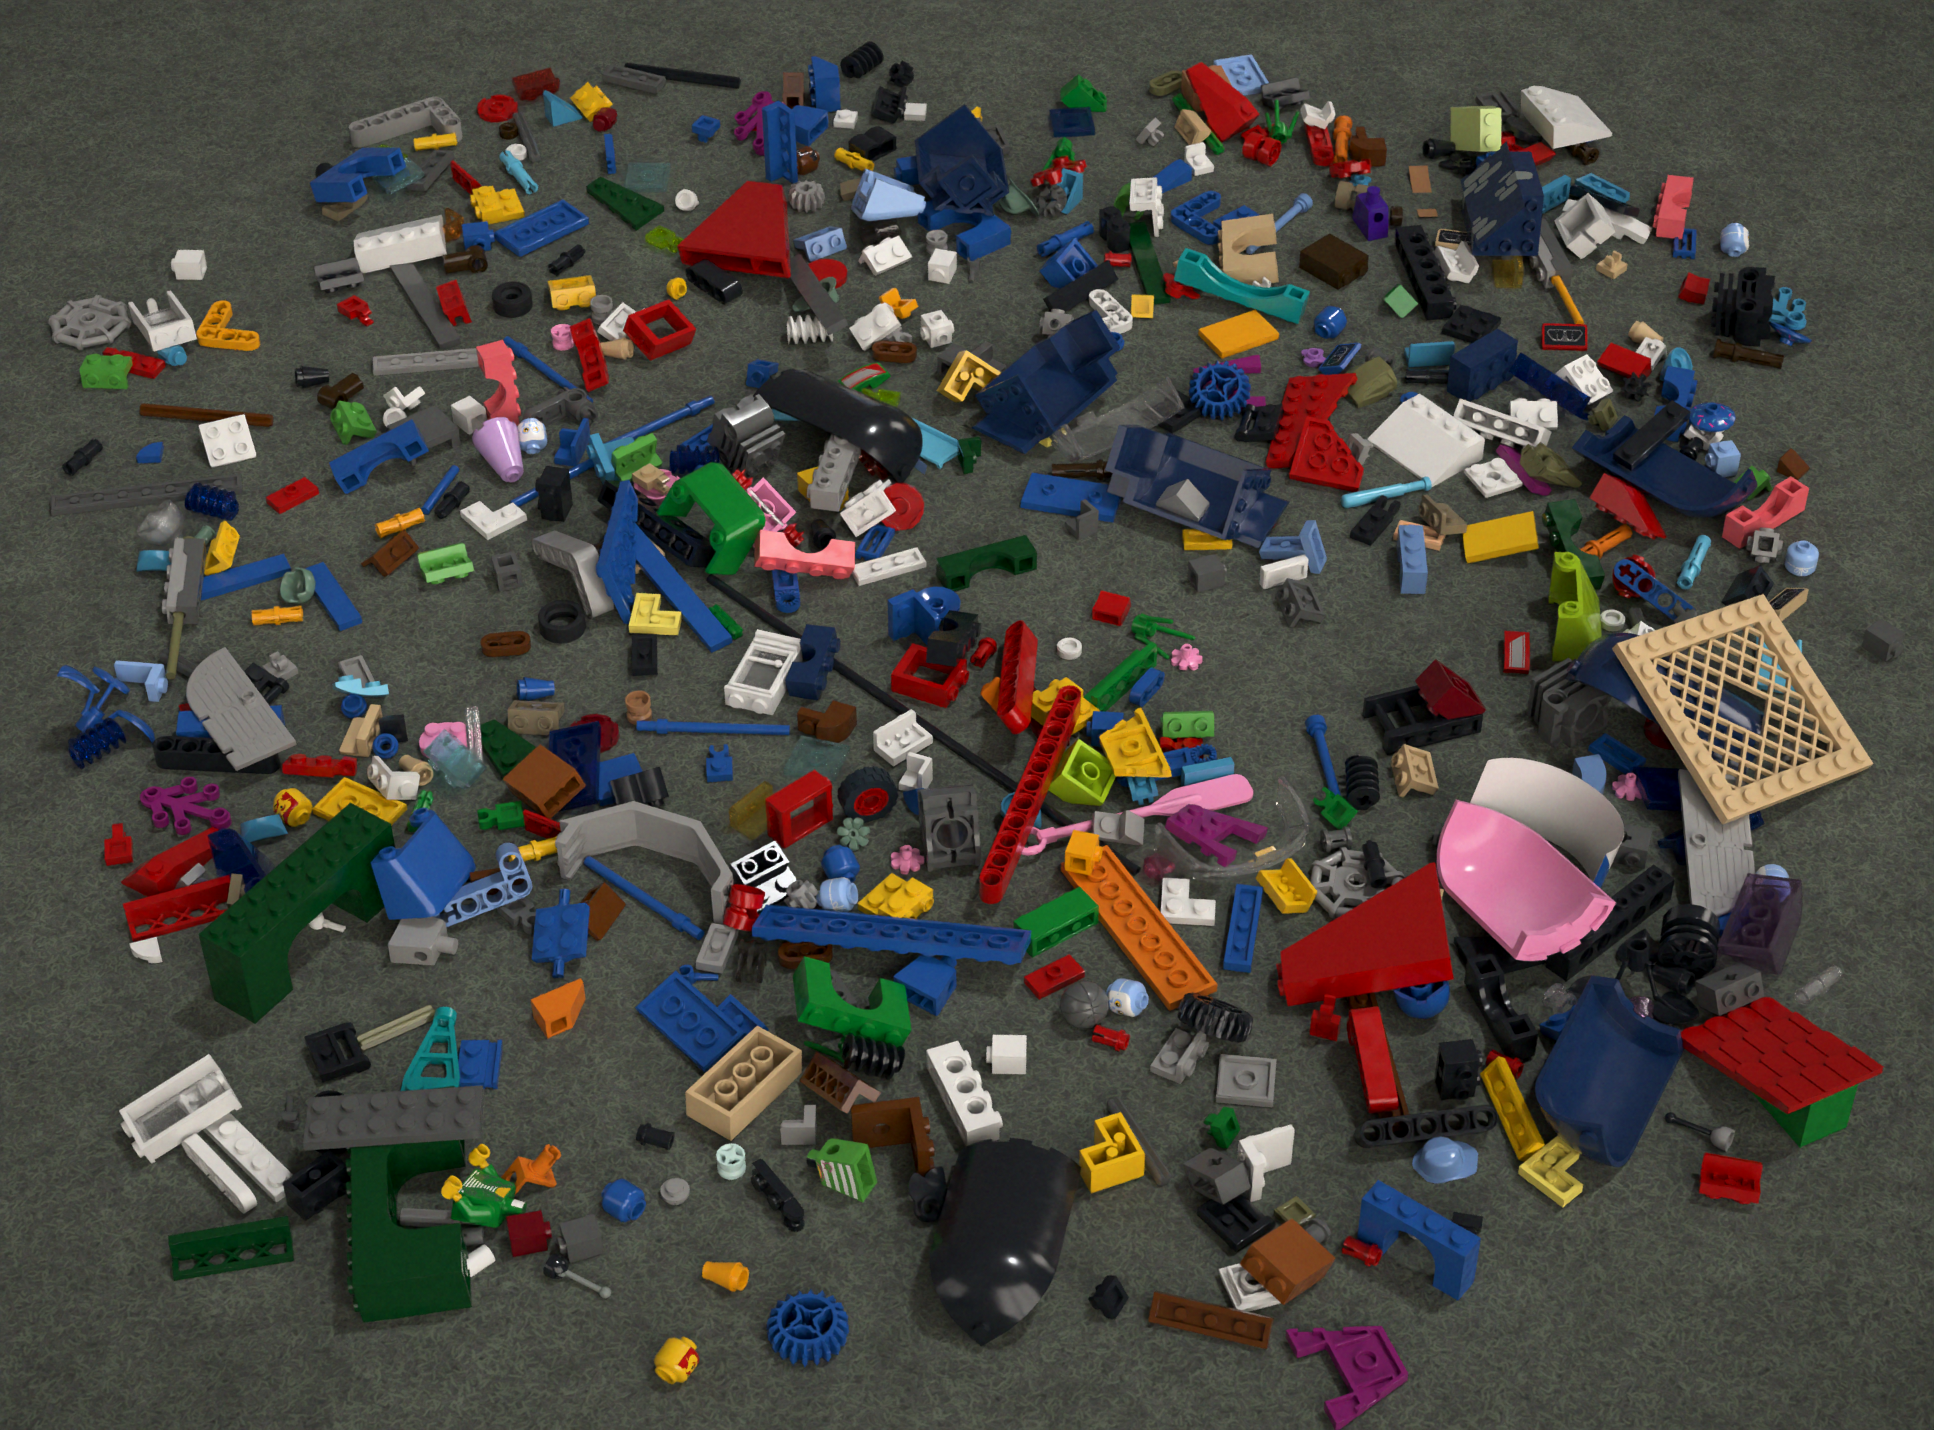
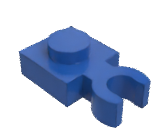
(719, 765)

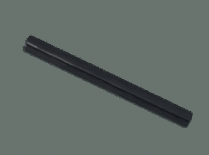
(689, 76)

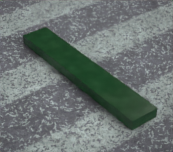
(1147, 263)

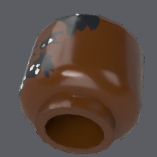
(807, 160)

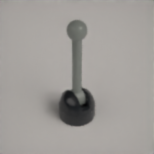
(558, 1268)

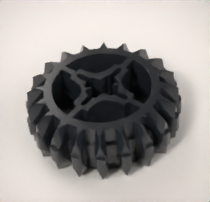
(1215, 1017)

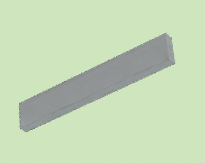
(425, 361)

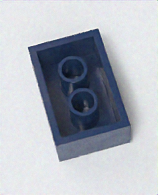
(1481, 365)

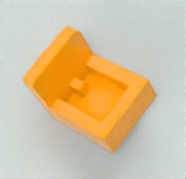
(901, 307)

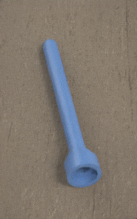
(1301, 203)

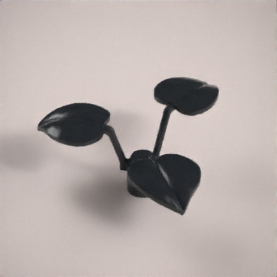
(1641, 953)

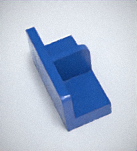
(572, 444)

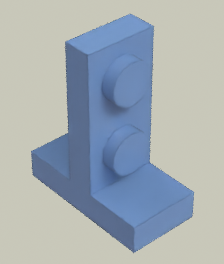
(1306, 543)

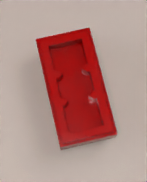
(292, 495)
(1054, 976)

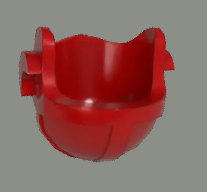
(1644, 585)

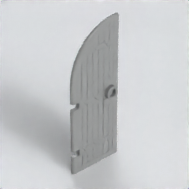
(236, 711)
(1713, 850)

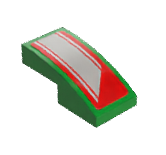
(867, 375)

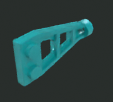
(441, 1031)

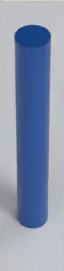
(440, 489)

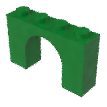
(824, 1008)

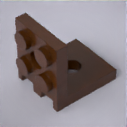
(902, 1125)

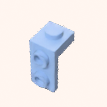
(149, 673)

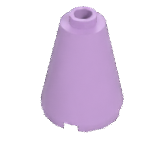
(500, 447)

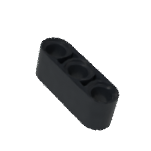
(714, 281)

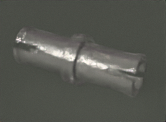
(1818, 985)

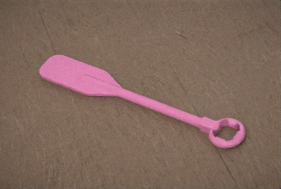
(1208, 794)

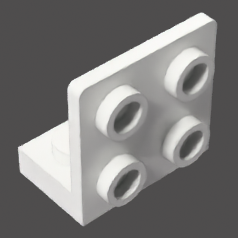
(1147, 195)
(1586, 378)
(227, 441)
(868, 509)
(1263, 1154)

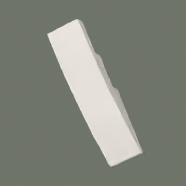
(1622, 224)

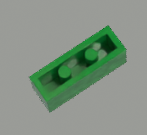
(1058, 920)

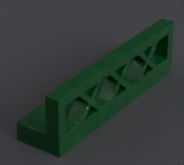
(231, 1239)

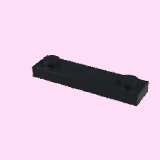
(1651, 435)

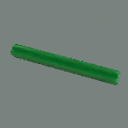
(1212, 141)

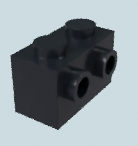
(554, 493)
(1457, 1069)
(316, 1185)

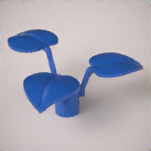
(94, 714)

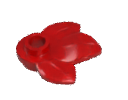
(1178, 289)

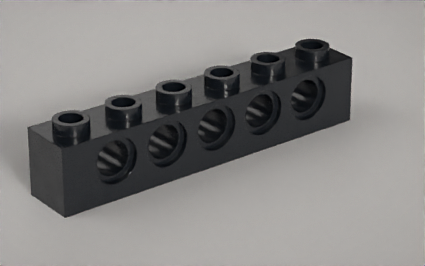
(1424, 272)
(664, 530)
(1632, 907)

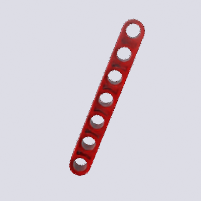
(1017, 677)

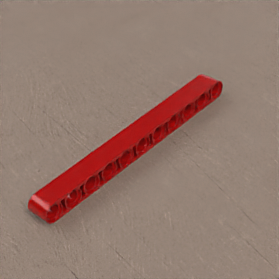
(1029, 795)

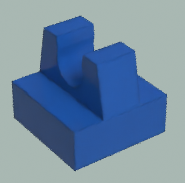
(705, 127)

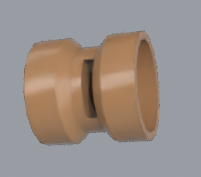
(638, 707)

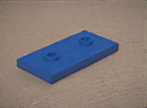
(541, 228)
(1064, 496)
(690, 1021)

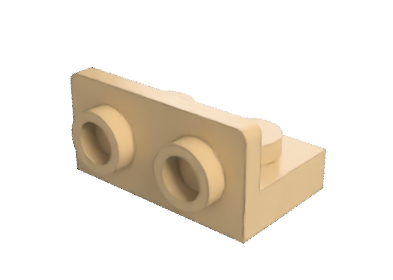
(1413, 770)

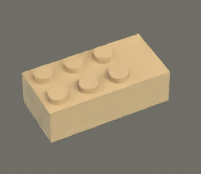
(743, 1083)

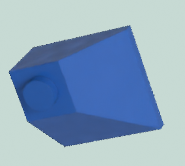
(1067, 264)

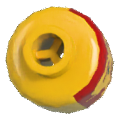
(292, 807)
(676, 1360)

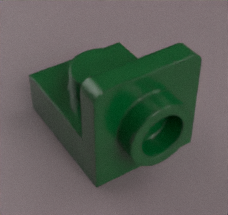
(967, 452)

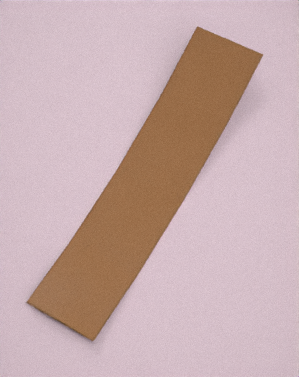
(1421, 184)

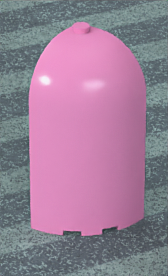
(1516, 883)

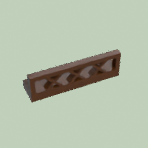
(836, 1076)

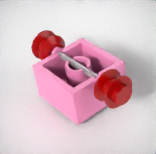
(775, 508)

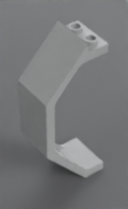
(649, 828)

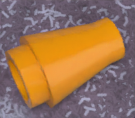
(726, 1274)

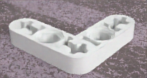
(1110, 318)

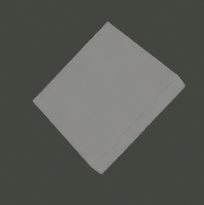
(1246, 1080)

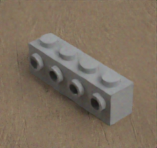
(833, 474)

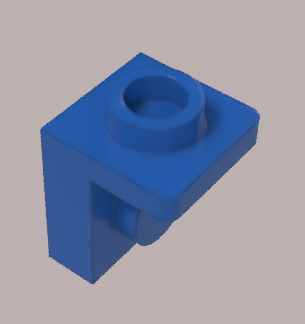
(759, 372)

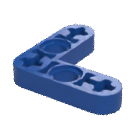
(1186, 217)

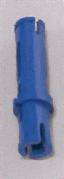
(1060, 240)

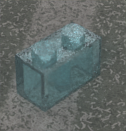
(454, 759)

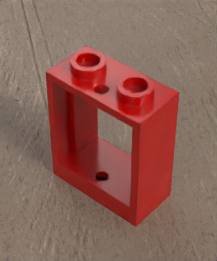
(647, 341)
(941, 695)
(782, 803)

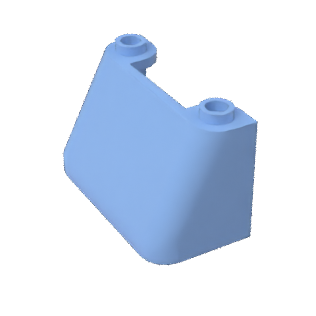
(885, 198)

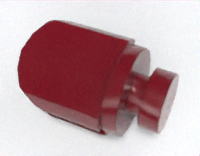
(604, 119)

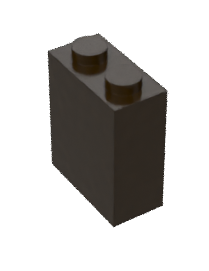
(1333, 261)

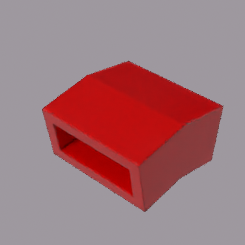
(1694, 289)
(1111, 608)

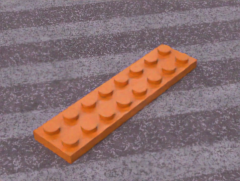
(1143, 932)

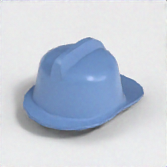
(1445, 1160)

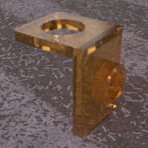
(452, 228)

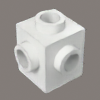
(936, 328)

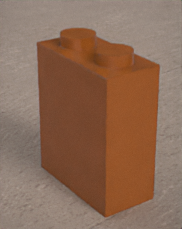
(544, 782)
(1287, 1261)

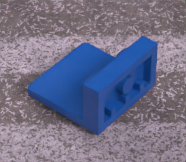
(911, 614)

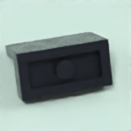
(1748, 585)

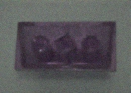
(1763, 922)

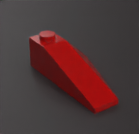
(1224, 106)
(167, 868)

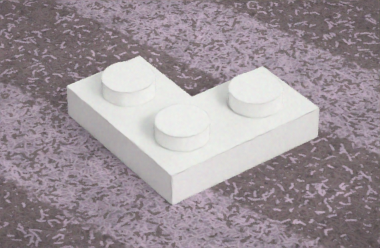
(492, 523)
(1180, 909)

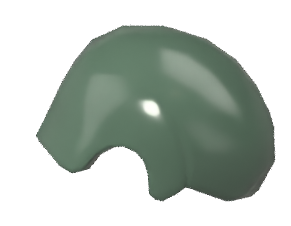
(297, 586)

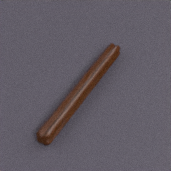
(202, 414)

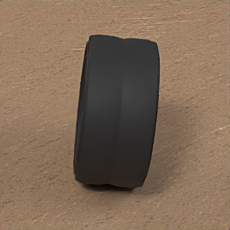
(512, 299)

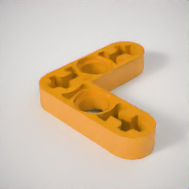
(215, 335)

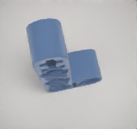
(478, 889)

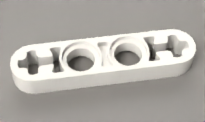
(219, 1173)

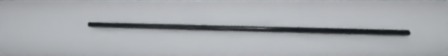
(901, 709)

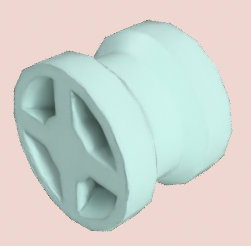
(726, 1156)

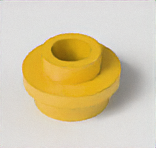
(676, 288)

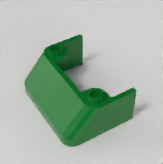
(727, 505)

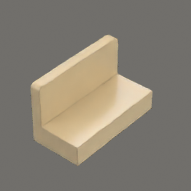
(362, 733)

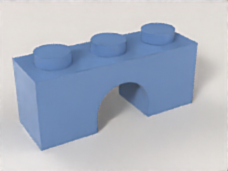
(1412, 559)

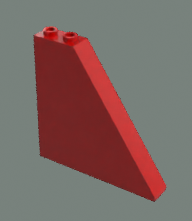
(744, 233)
(1375, 947)

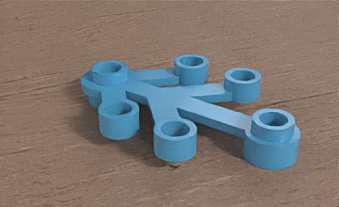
(1791, 319)

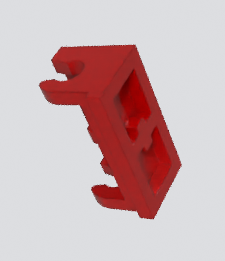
(453, 302)

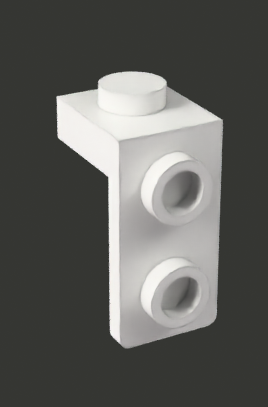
(393, 784)

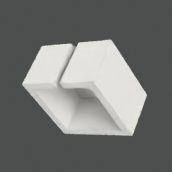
(1584, 226)

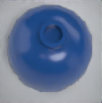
(1423, 1000)

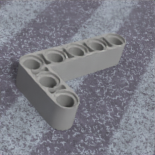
(404, 120)
(581, 560)

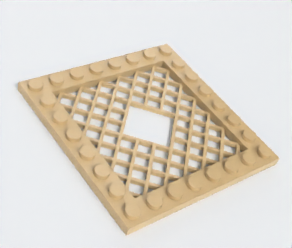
(1725, 799)

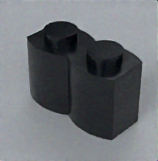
(873, 144)
(1114, 229)
(643, 787)

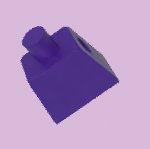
(1371, 214)

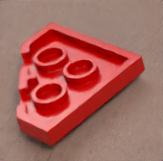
(1325, 458)

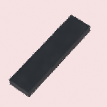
(1605, 201)
(1080, 288)

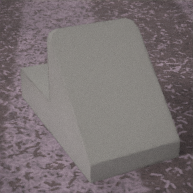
(1118, 828)

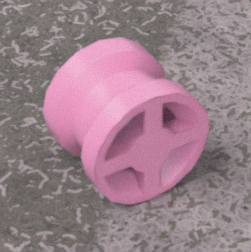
(562, 337)

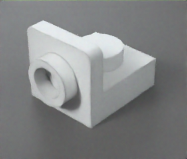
(1197, 159)
(1653, 349)

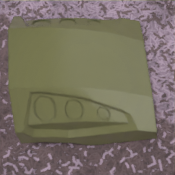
(1373, 383)
(1547, 466)

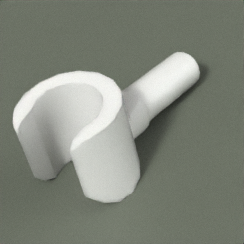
(320, 922)

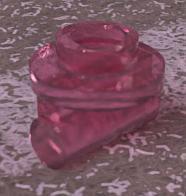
(1156, 866)

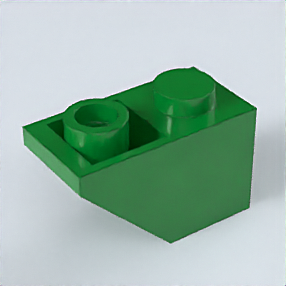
(1080, 94)

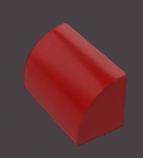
(1624, 361)

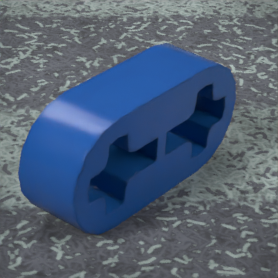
(1146, 687)

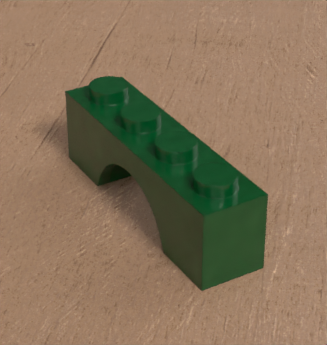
(1562, 522)
(1012, 555)

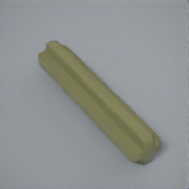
(396, 1027)

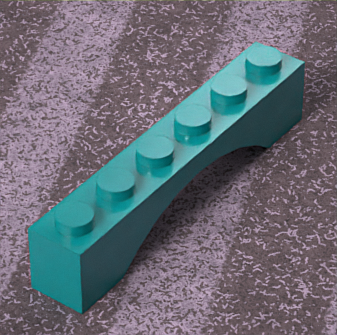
(1199, 272)

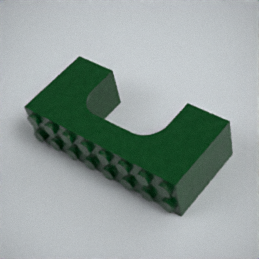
(252, 938)
(394, 1267)

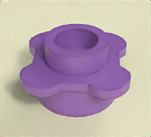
(1313, 357)

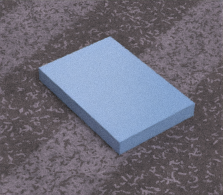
(1243, 73)

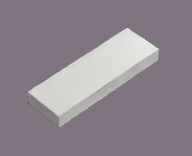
(888, 566)

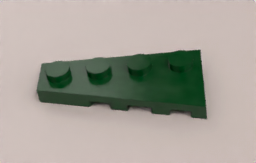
(626, 203)

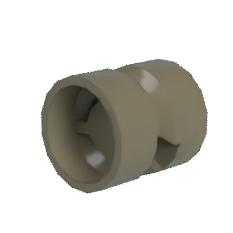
(1345, 194)

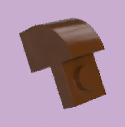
(793, 89)
(1367, 148)
(832, 726)

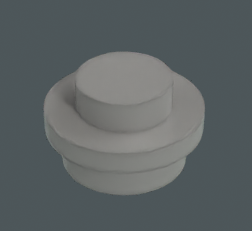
(675, 1191)

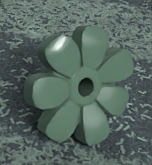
(853, 833)

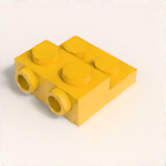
(496, 206)
(571, 292)
(1043, 702)
(897, 898)

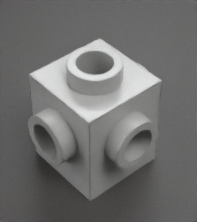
(1051, 318)
(1768, 536)

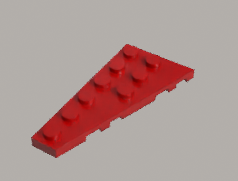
(1305, 397)

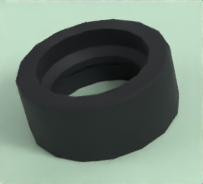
(563, 633)

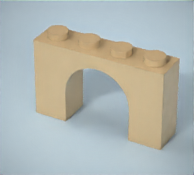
(1236, 237)

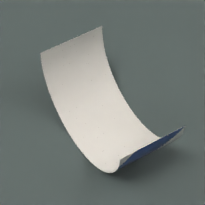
(1556, 808)

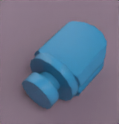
(173, 355)

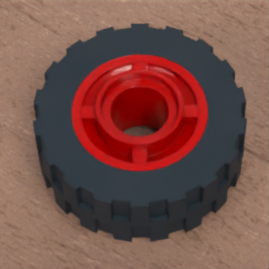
(867, 794)

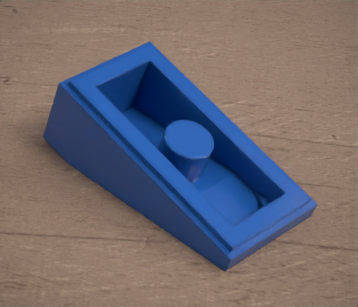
(1174, 175)

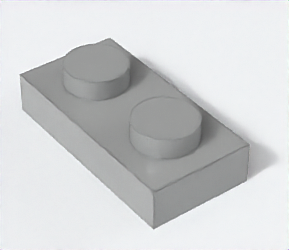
(716, 948)

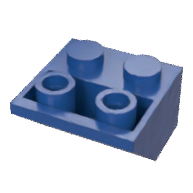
(824, 85)

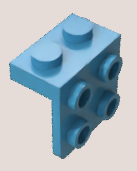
(602, 454)

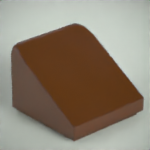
(1792, 465)

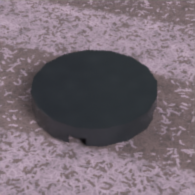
(1523, 129)

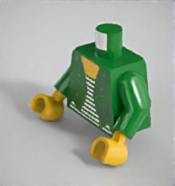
(484, 1195)

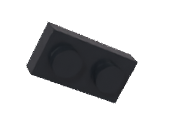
(644, 655)

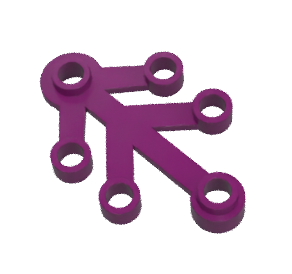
(759, 101)
(156, 797)

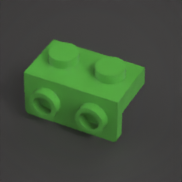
(105, 371)
(351, 420)
(634, 456)
(444, 563)
(1187, 724)

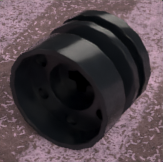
(1689, 938)

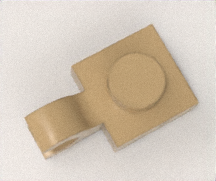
(651, 477)

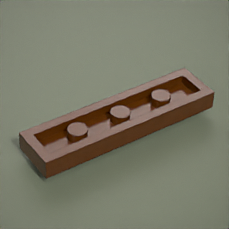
(1211, 1319)

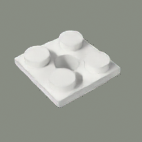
(1493, 477)
(1242, 1294)

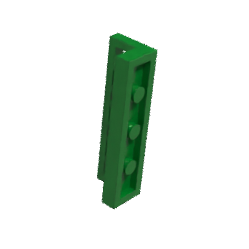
(1122, 678)

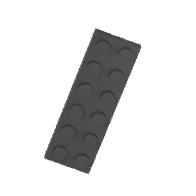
(394, 1117)

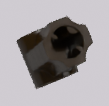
(466, 260)
(342, 391)

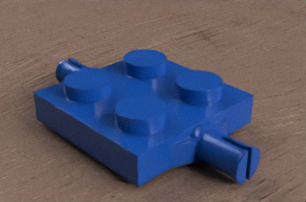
(560, 933)

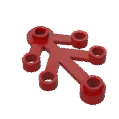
(1053, 174)

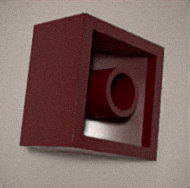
(1448, 692)

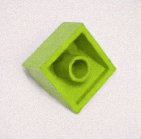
(1082, 776)

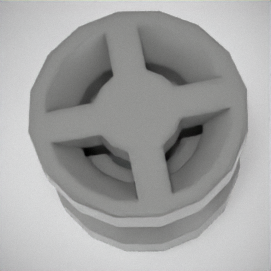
(936, 240)

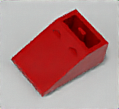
(1627, 506)

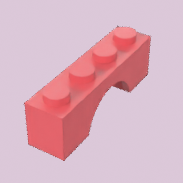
(1670, 214)
(496, 364)
(1783, 503)
(775, 552)

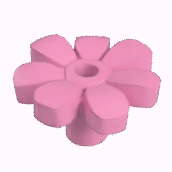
(1186, 657)
(1626, 787)
(907, 859)

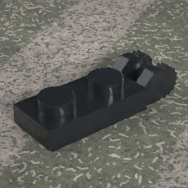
(1375, 521)
(777, 1195)

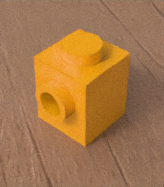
(1082, 852)

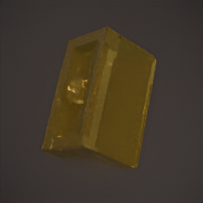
(1508, 272)
(749, 813)

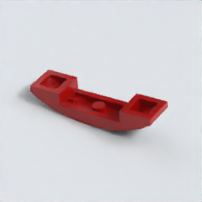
(590, 354)

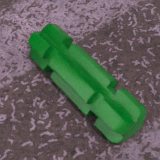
(727, 622)
(424, 801)

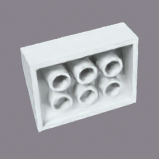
(1561, 117)
(400, 244)
(1428, 440)

